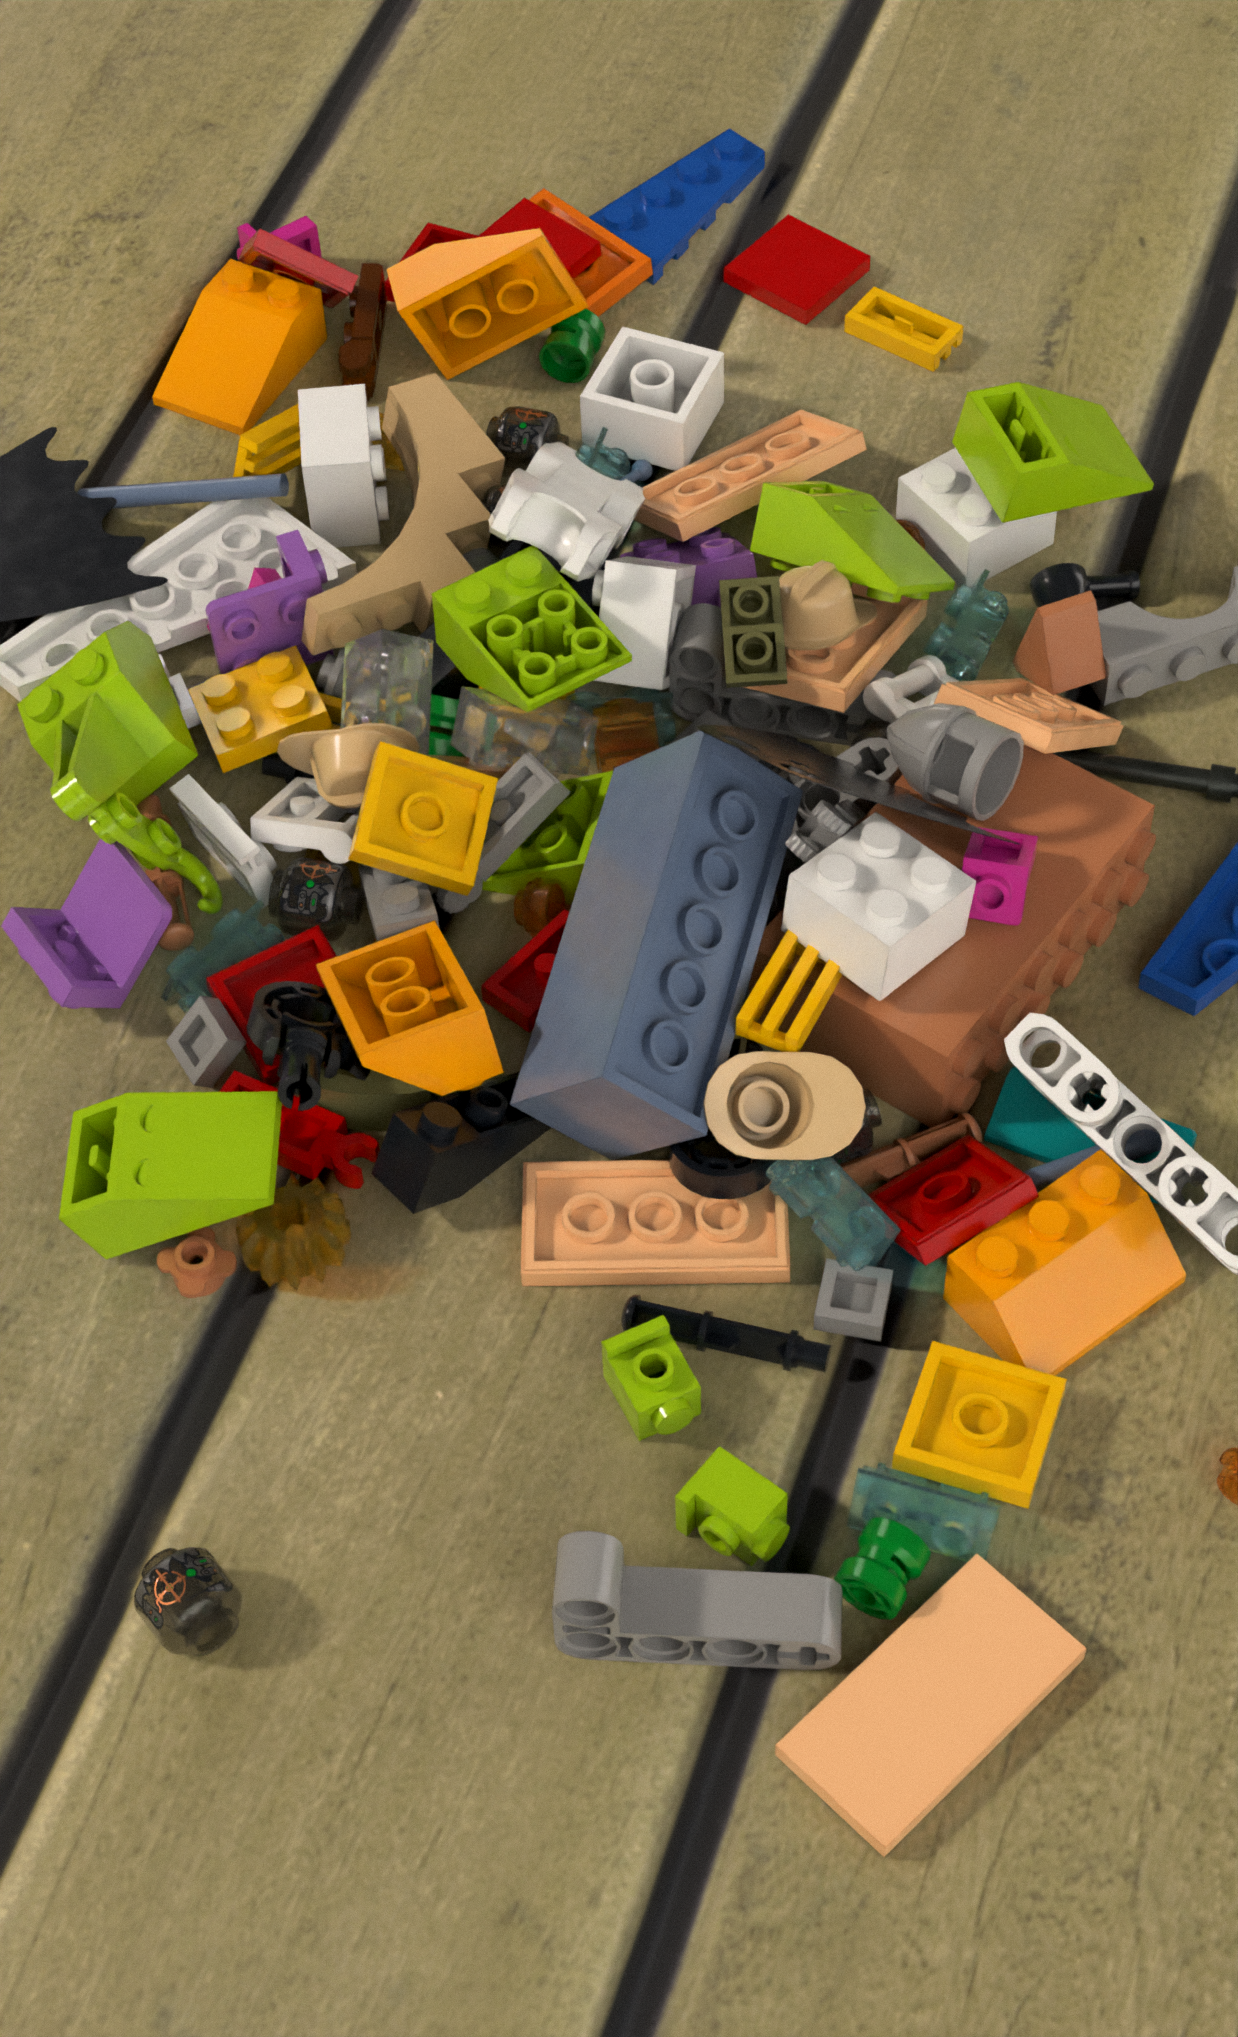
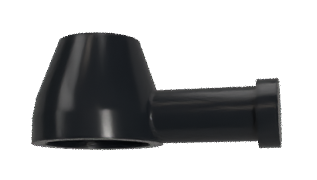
(1071, 579)

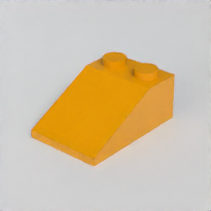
(482, 296)
(241, 347)

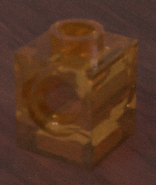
(624, 732)

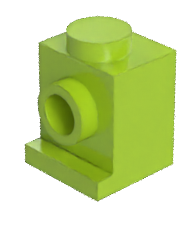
(651, 1379)
(733, 1509)

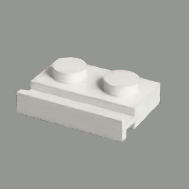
(225, 839)

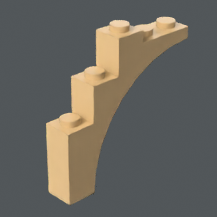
(448, 472)

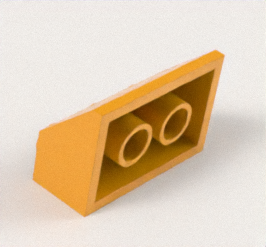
(413, 1012)
(1064, 1268)

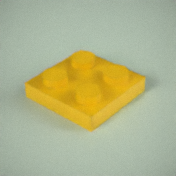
(258, 707)
(423, 819)
(979, 1424)

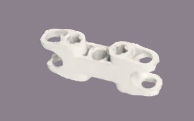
(566, 510)
(1111, 1125)

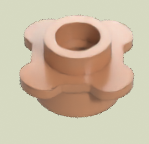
(200, 1278)

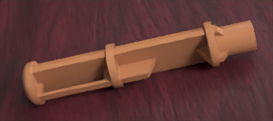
(170, 884)
(906, 1153)

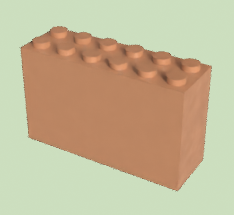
(949, 1021)

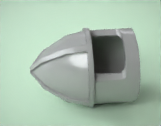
(956, 757)

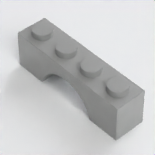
(1155, 650)

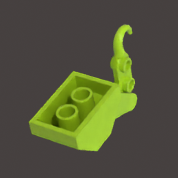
(113, 740)

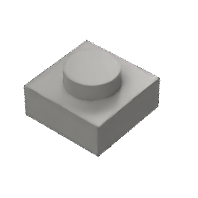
(206, 1041)
(853, 1301)

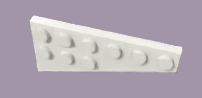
(201, 559)

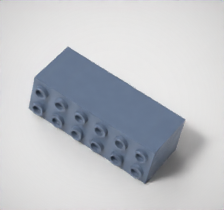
(658, 947)

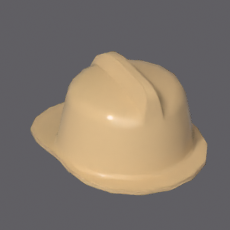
(820, 607)
(342, 757)
(784, 1105)

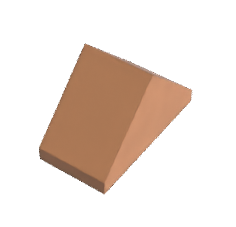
(1063, 645)

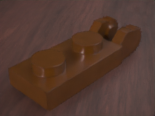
(364, 336)

